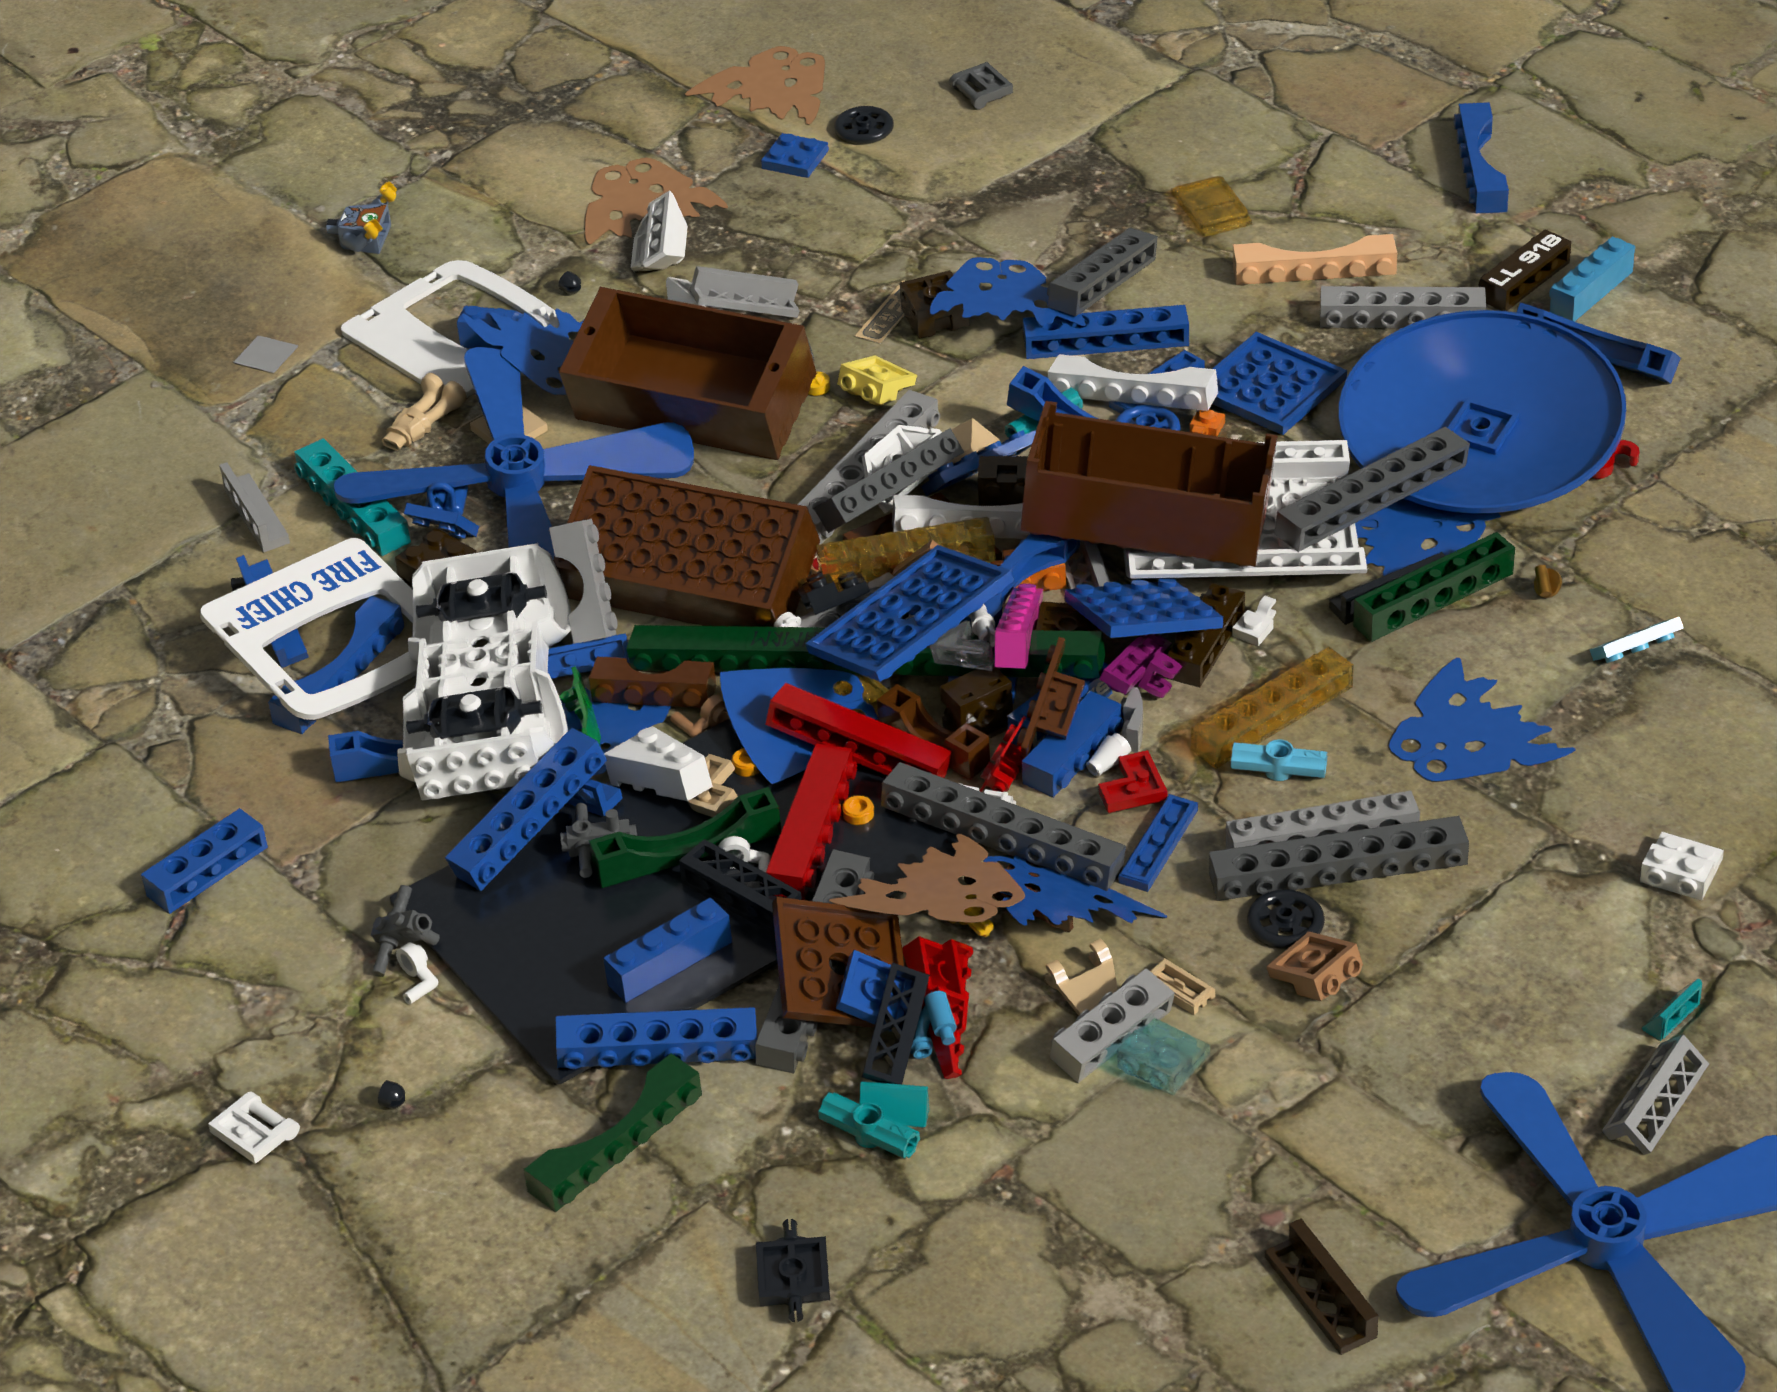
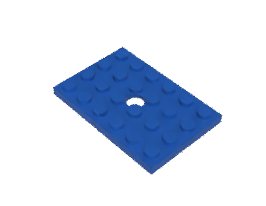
(935, 588)

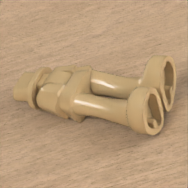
(413, 423)

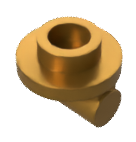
(1547, 581)

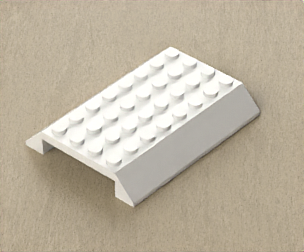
(1297, 472)

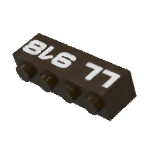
(1525, 270)

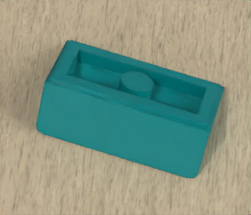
(1674, 1011)
(899, 1102)

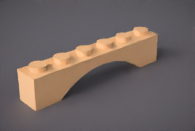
(1265, 264)

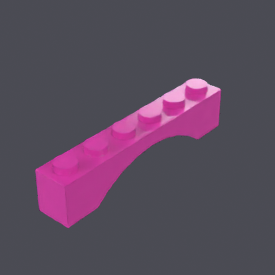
(1016, 626)

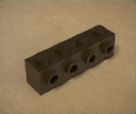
(1200, 649)

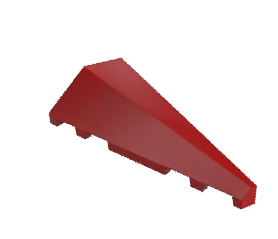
(948, 973)

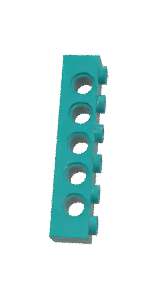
(375, 520)

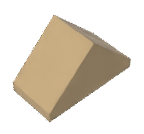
(972, 438)

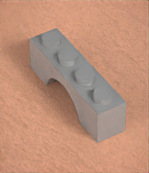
(579, 546)

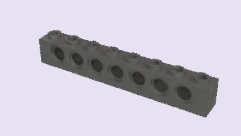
(1371, 489)
(1003, 826)
(1338, 858)
(784, 1040)

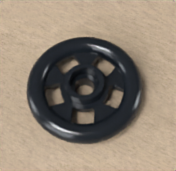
(863, 126)
(1286, 898)

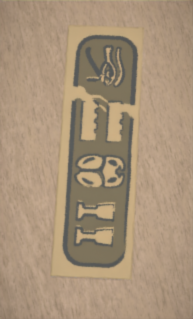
(884, 319)

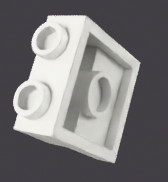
(1681, 865)

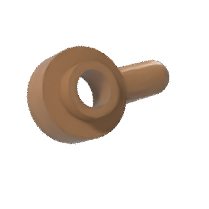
(711, 714)

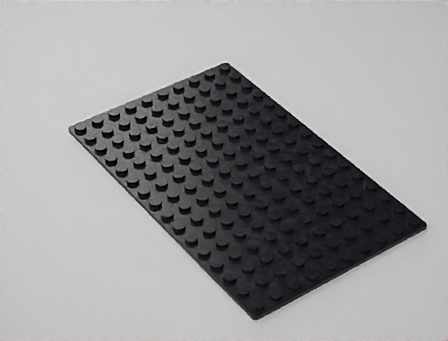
(541, 929)

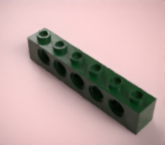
(1433, 586)

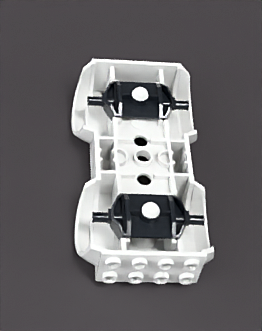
(495, 732)

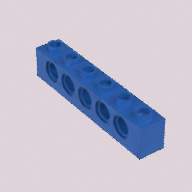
(1108, 332)
(526, 809)
(641, 1030)

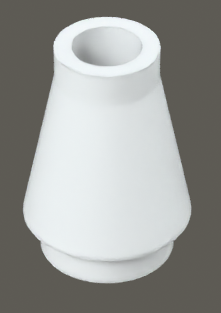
(1108, 754)

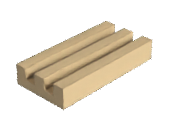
(1183, 996)

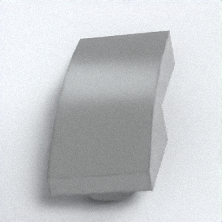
(1133, 719)

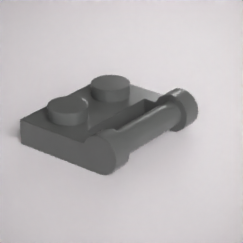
(986, 79)

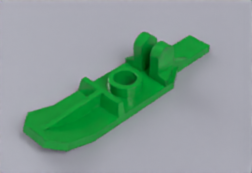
(577, 700)

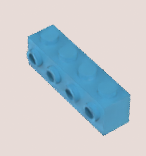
(1592, 279)

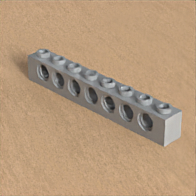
(910, 410)

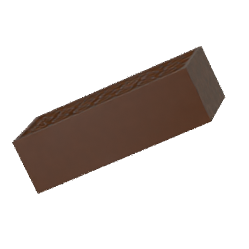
(693, 549)

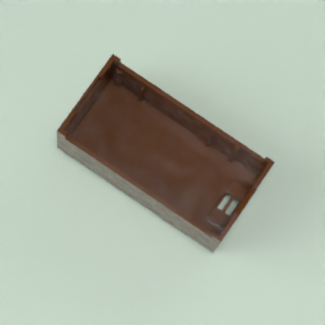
(1147, 487)

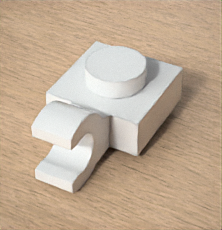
(1255, 626)

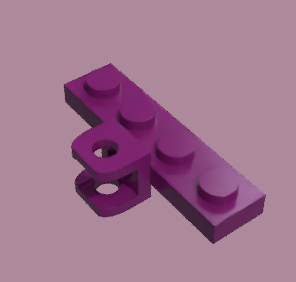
(1142, 662)

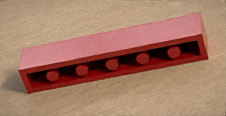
(871, 741)
(812, 817)

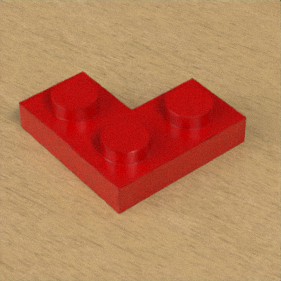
(1138, 787)

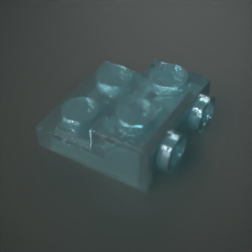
(1162, 1056)

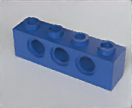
(204, 860)

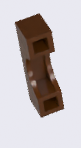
(684, 686)
(906, 712)

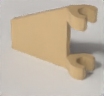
(1088, 988)

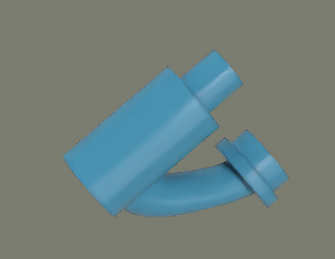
(939, 1014)

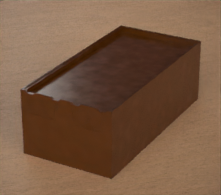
(709, 369)

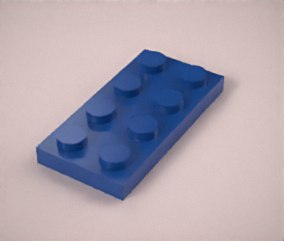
(968, 465)

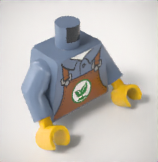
(365, 226)

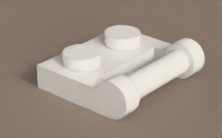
(249, 1135)

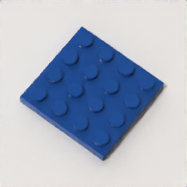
(1273, 382)
(1143, 608)

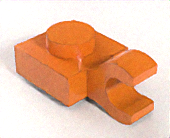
(1207, 422)

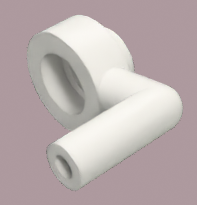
(740, 848)
(413, 961)

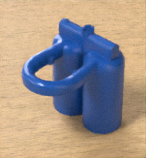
(447, 498)

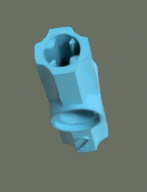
(1279, 760)

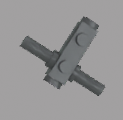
(578, 835)
(399, 929)

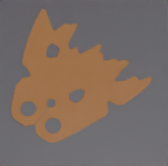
(766, 83)
(635, 198)
(936, 886)

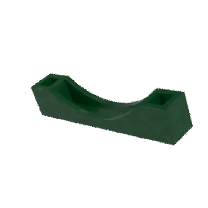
(627, 856)
(567, 1171)

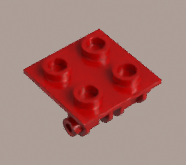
(1007, 763)

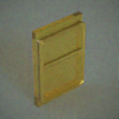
(1212, 206)

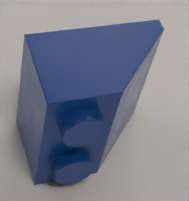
(468, 337)

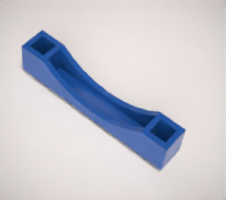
(1486, 185)
(1620, 351)
(1031, 390)
(1030, 556)
(374, 629)
(362, 756)

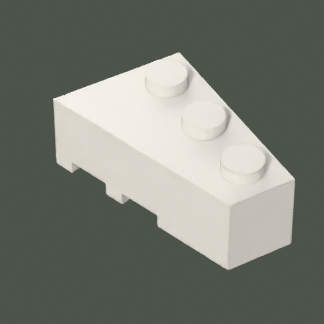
(658, 763)

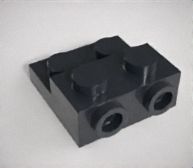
(823, 594)

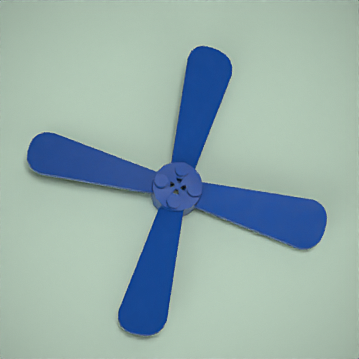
(518, 463)
(1609, 1235)

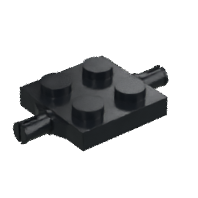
(792, 1271)

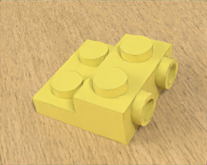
(874, 379)

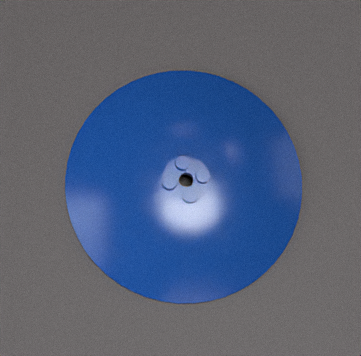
(1537, 386)

